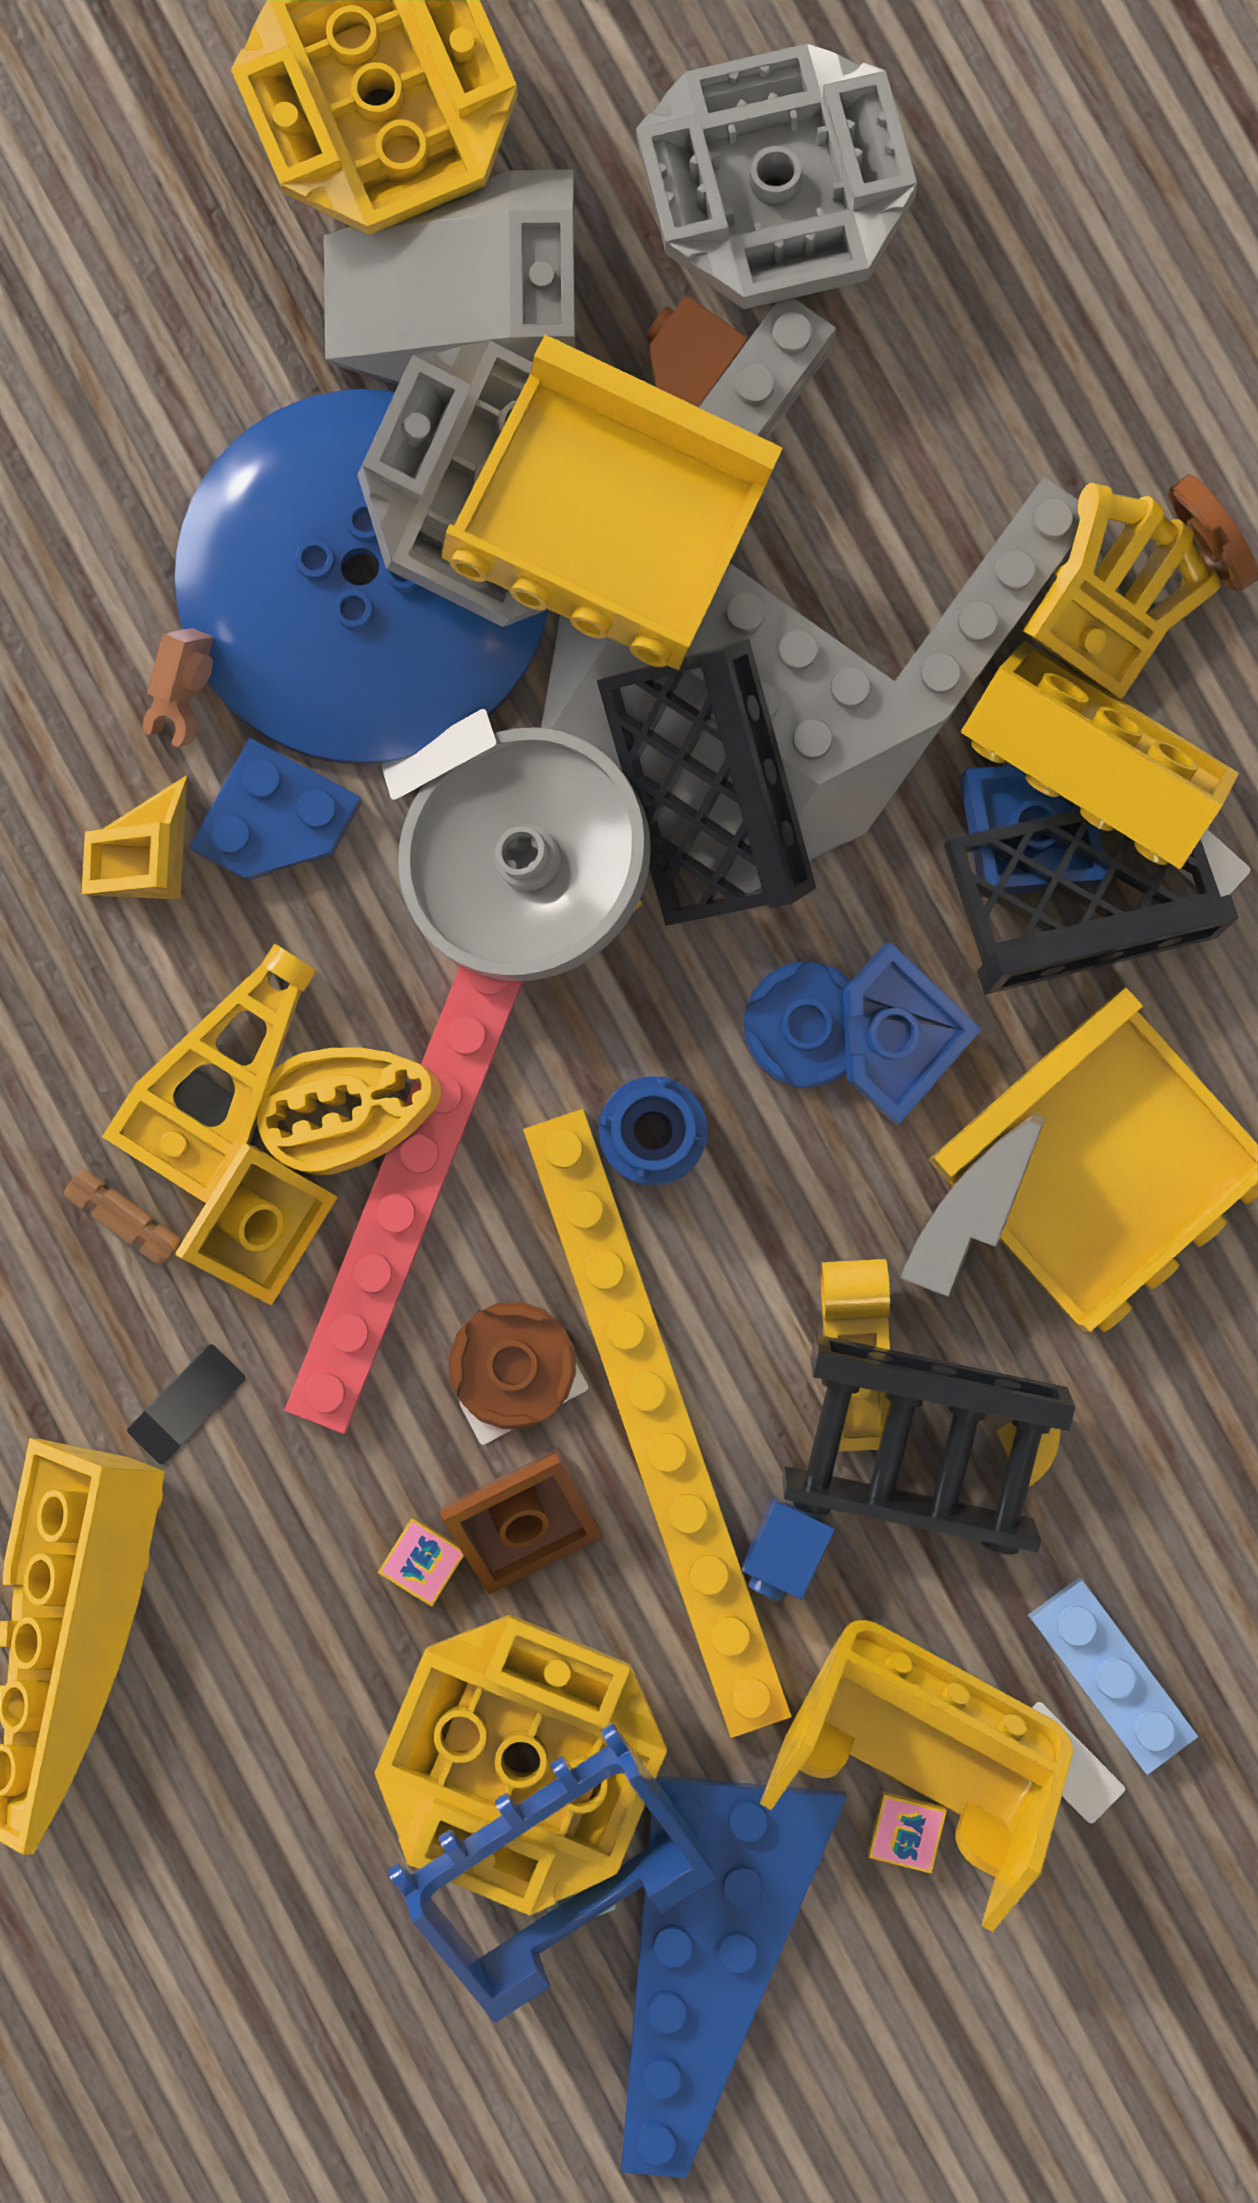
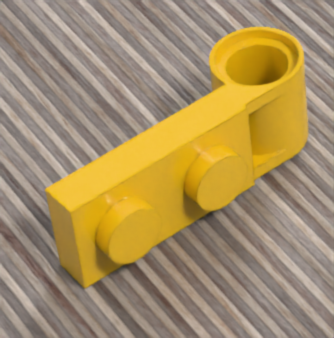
(858, 1310)

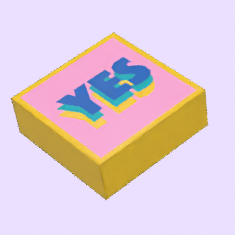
(421, 1561)
(906, 1832)

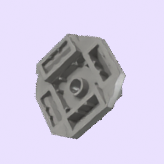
(788, 118)

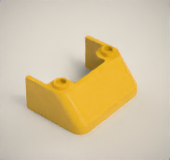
(943, 1738)

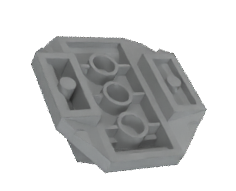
(429, 461)

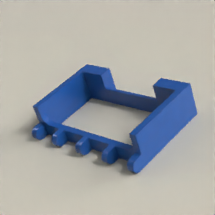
(514, 1969)

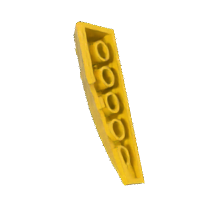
(76, 1584)

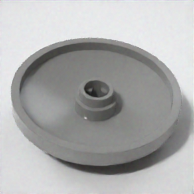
(525, 856)

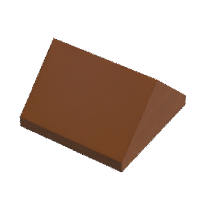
(521, 1521)

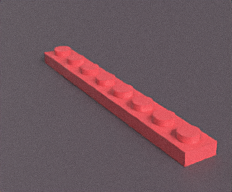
(401, 1205)

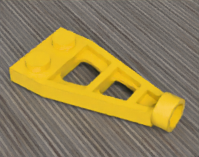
(172, 1140)

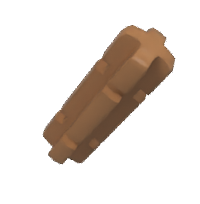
(122, 1217)

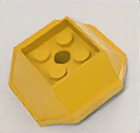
(386, 162)
(449, 1763)

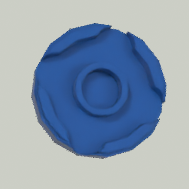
(798, 1024)

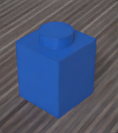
(785, 1551)

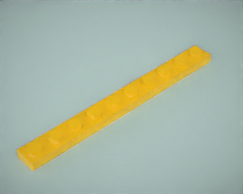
(657, 1423)

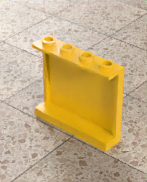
(611, 504)
(1123, 1168)

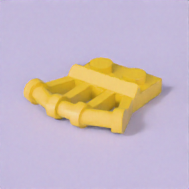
(1085, 615)

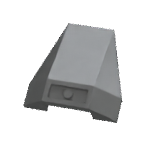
(455, 277)

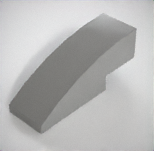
(973, 1209)

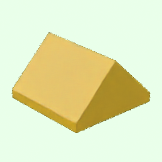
(256, 1224)

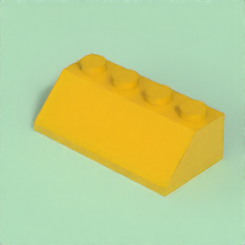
(1099, 755)

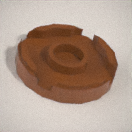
(1214, 532)
(512, 1365)

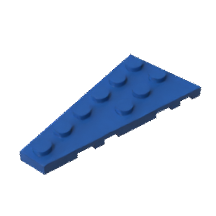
(713, 1957)

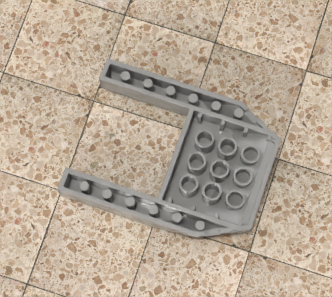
(837, 719)

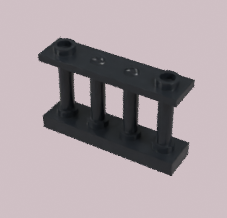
(907, 1384)

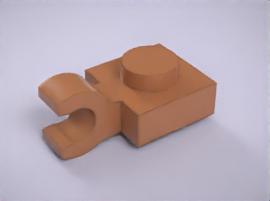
(177, 675)

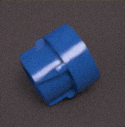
(652, 1096)

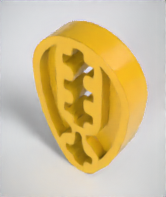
(343, 1142)

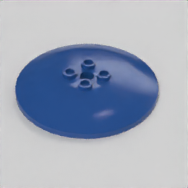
(294, 642)

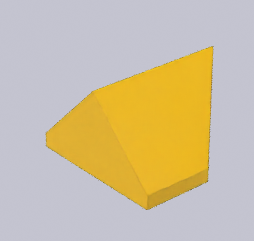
(140, 850)

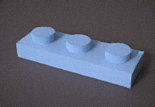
(1113, 1676)

